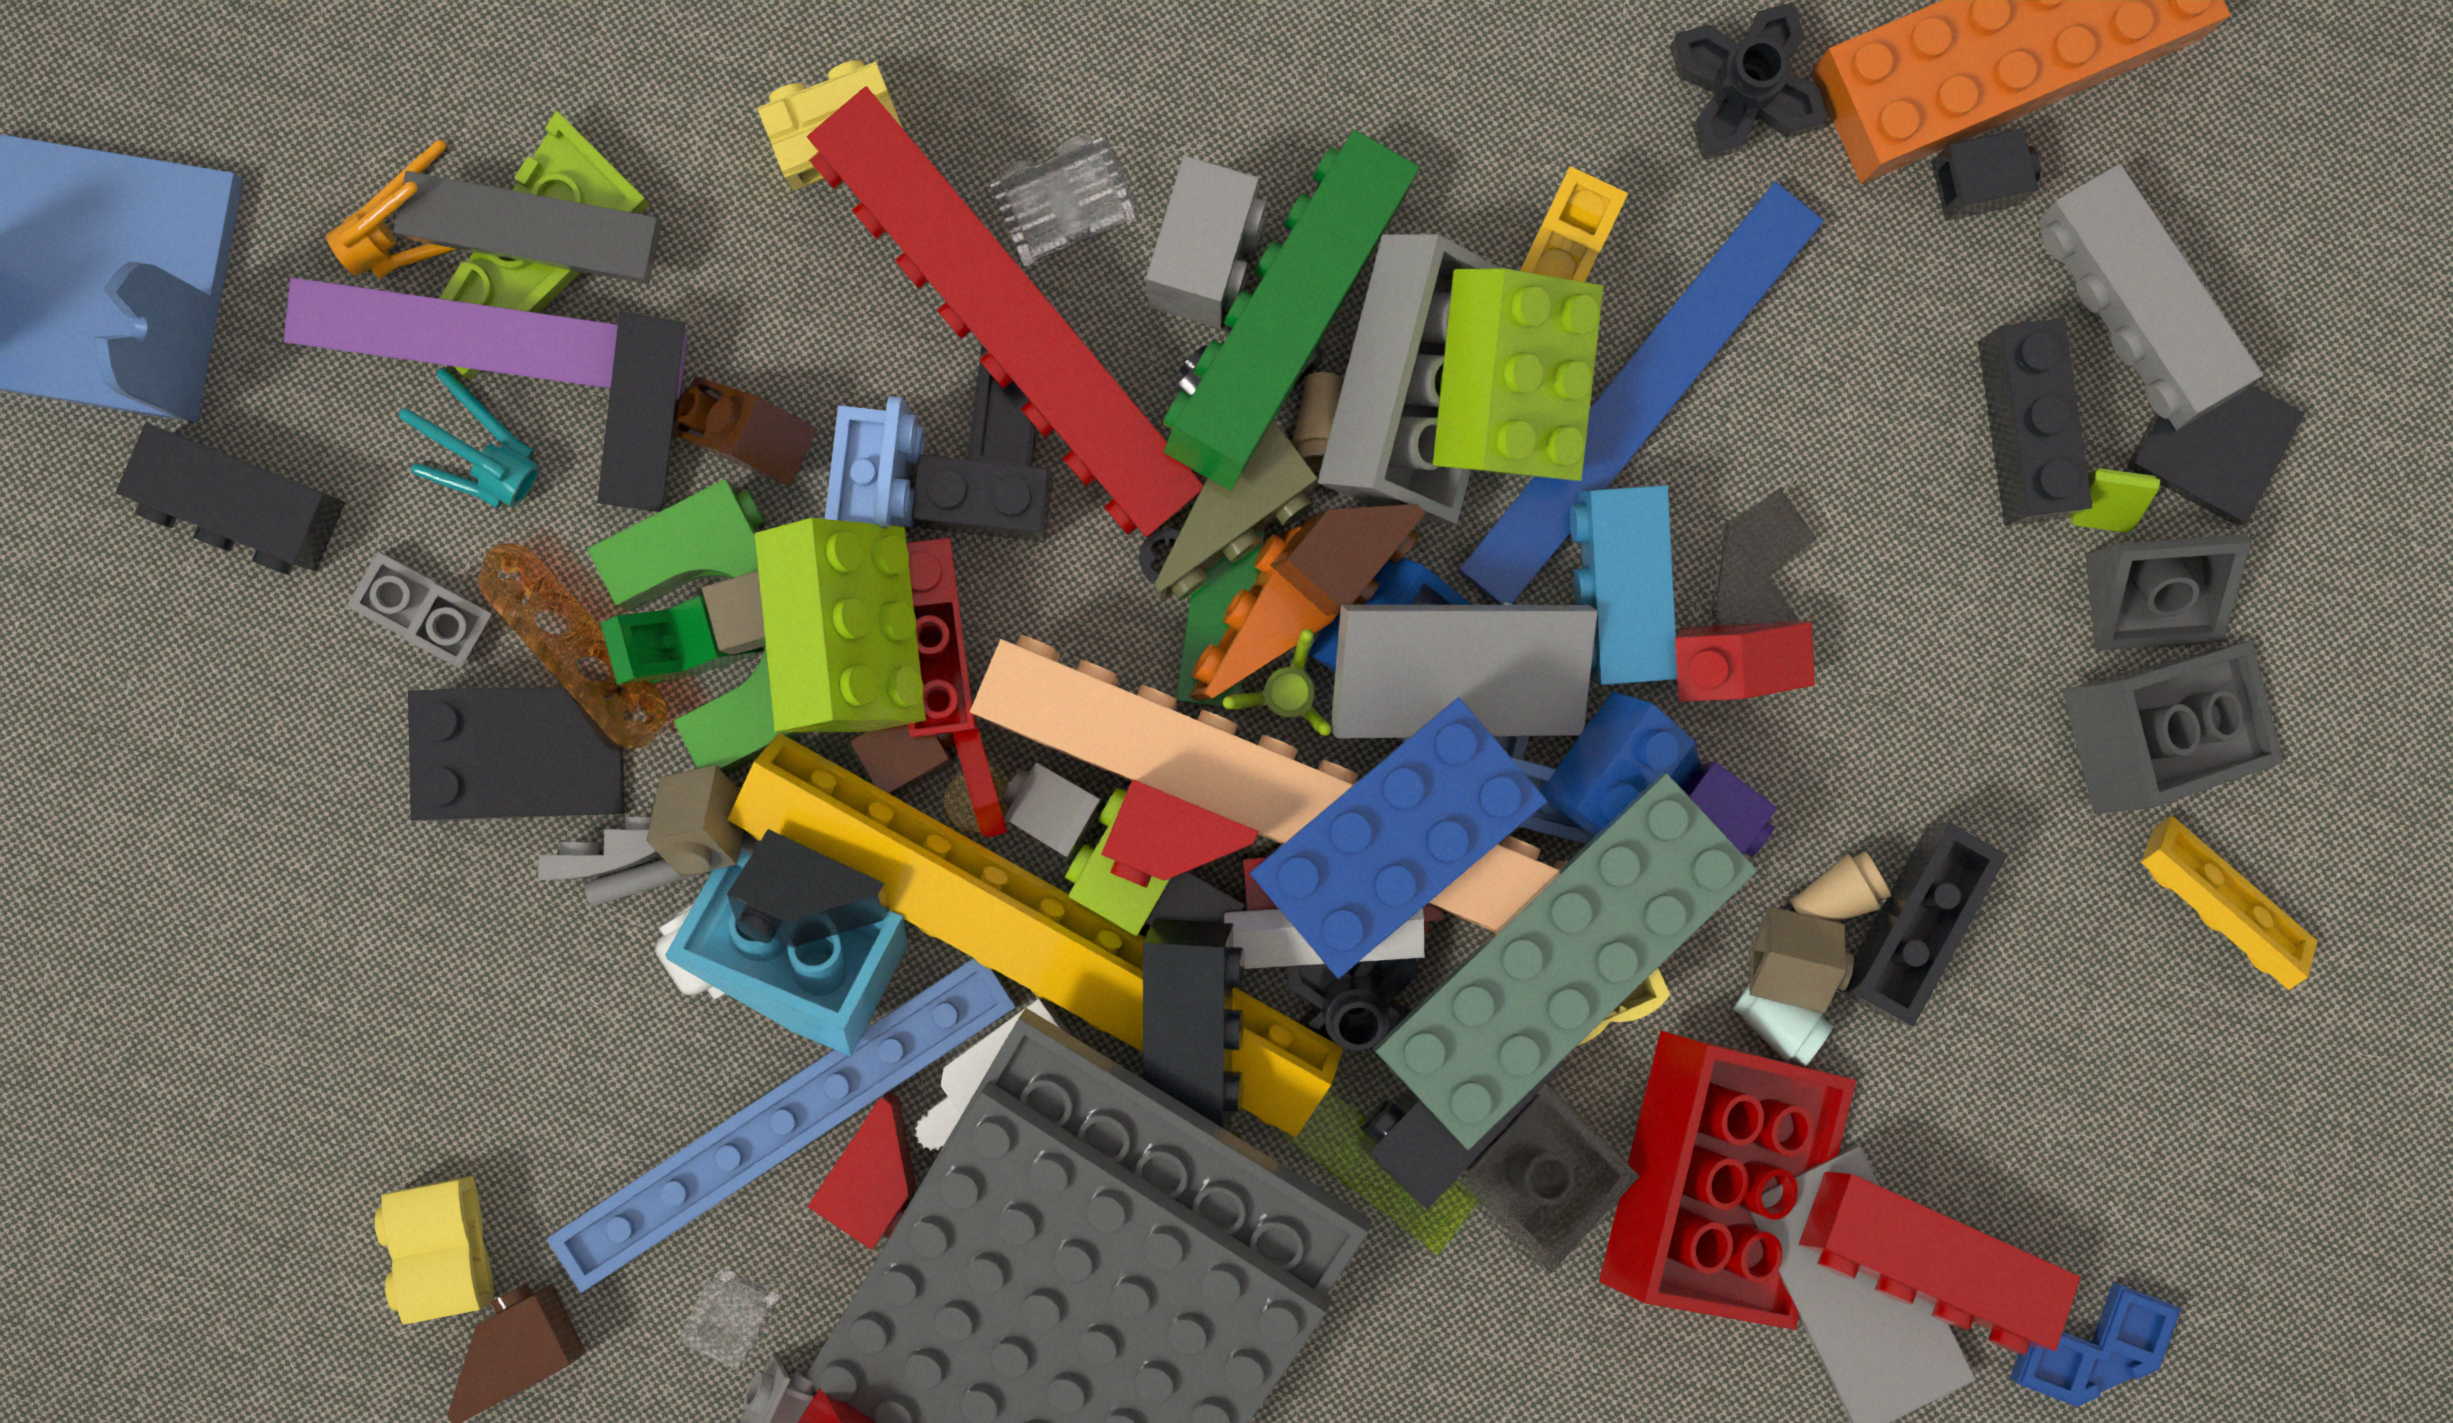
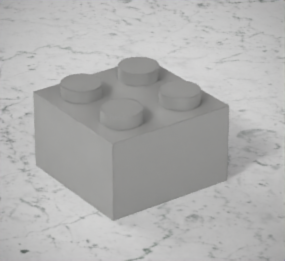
(1203, 240)

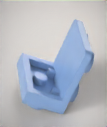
(874, 464)

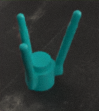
(501, 472)

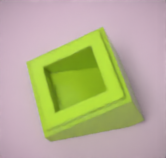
(2117, 500)

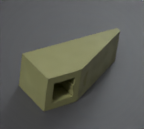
(1228, 522)

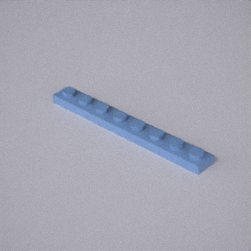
(780, 1124)

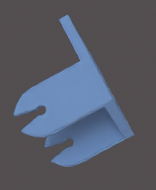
(110, 276)

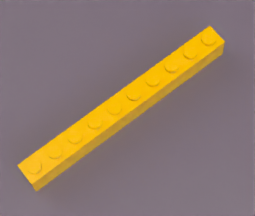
(1012, 919)

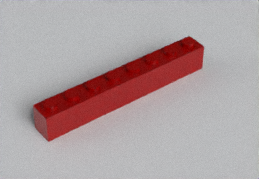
(1004, 311)

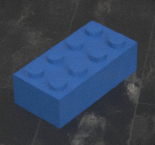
(1398, 837)

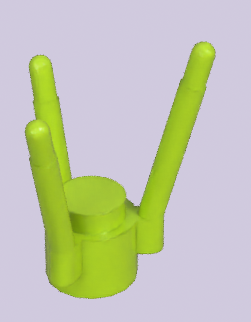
(1287, 691)

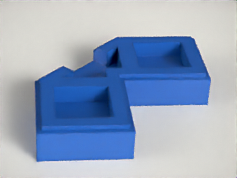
(2125, 1346)

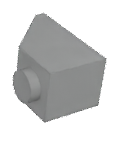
(1051, 808)

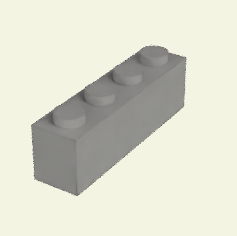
(2147, 297)

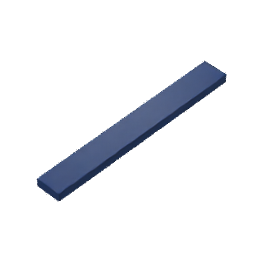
(1646, 390)

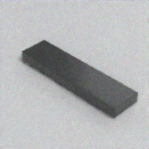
(529, 228)

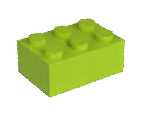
(1517, 373)
(839, 626)

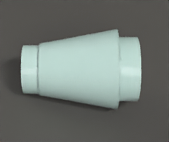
(1787, 1029)

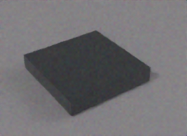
(2221, 456)

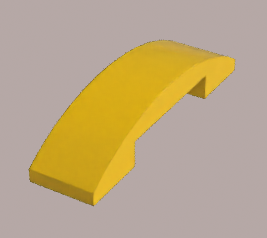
(1574, 227)

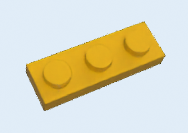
(2229, 903)

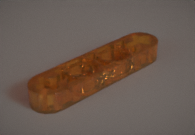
(563, 650)

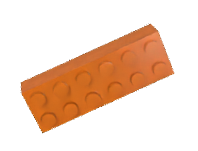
(1985, 64)

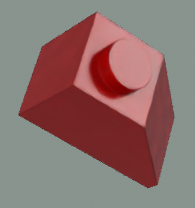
(1743, 660)
(1168, 836)
(871, 1178)

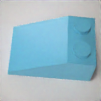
(811, 989)

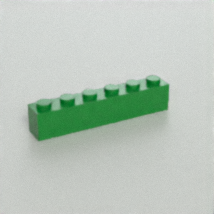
(1290, 309)

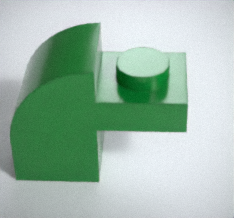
(665, 644)

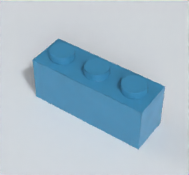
(1627, 581)

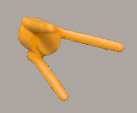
(364, 237)

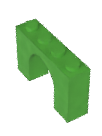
(686, 542)

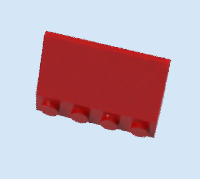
(1706, 1147)

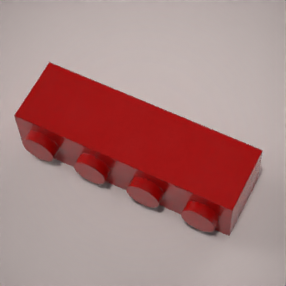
(1938, 1261)

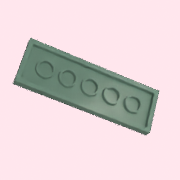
(1565, 960)

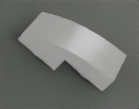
(419, 609)
(582, 860)

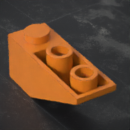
(1260, 627)

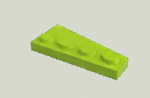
(560, 169)

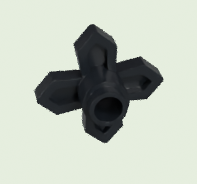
(1748, 81)
(1358, 1005)

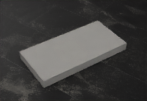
(1510, 664)
(1874, 1349)

